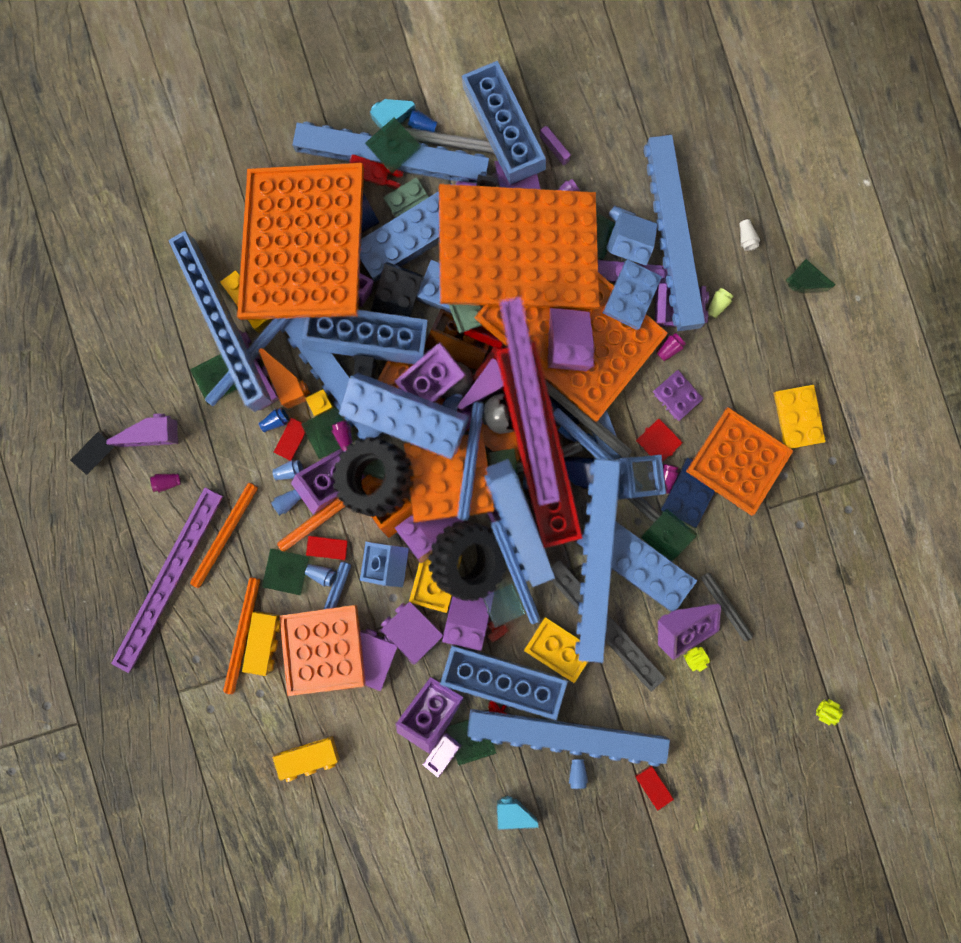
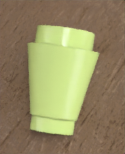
(720, 302)

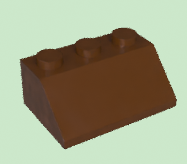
(459, 346)

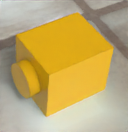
(319, 403)

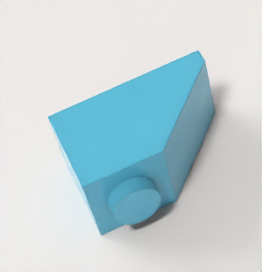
(383, 112)
(514, 815)

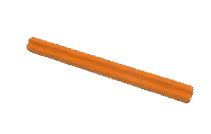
(319, 518)
(223, 535)
(241, 635)

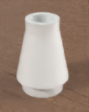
(749, 237)

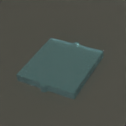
(503, 605)

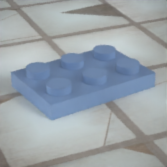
(632, 294)

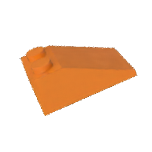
(287, 386)
(390, 521)

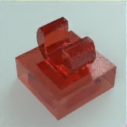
(498, 631)

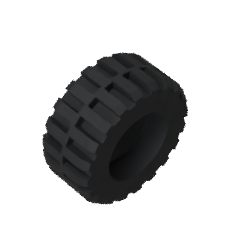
(350, 472)
(446, 555)

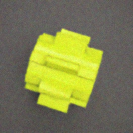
(697, 659)
(829, 712)

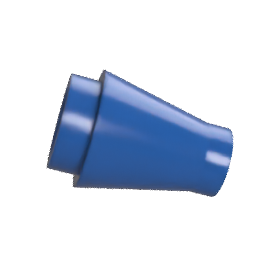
(421, 121)
(275, 419)

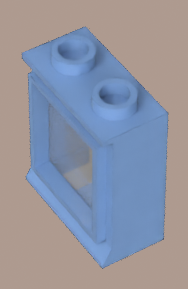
(641, 477)

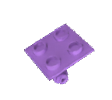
(677, 395)

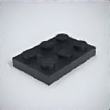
(396, 291)

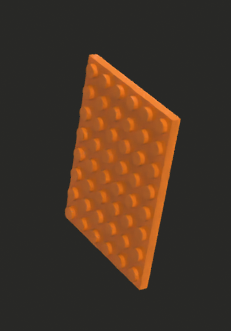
(301, 242)
(518, 245)
(616, 356)

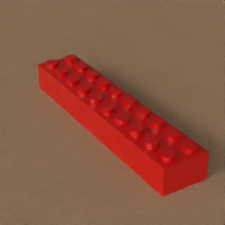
(556, 520)

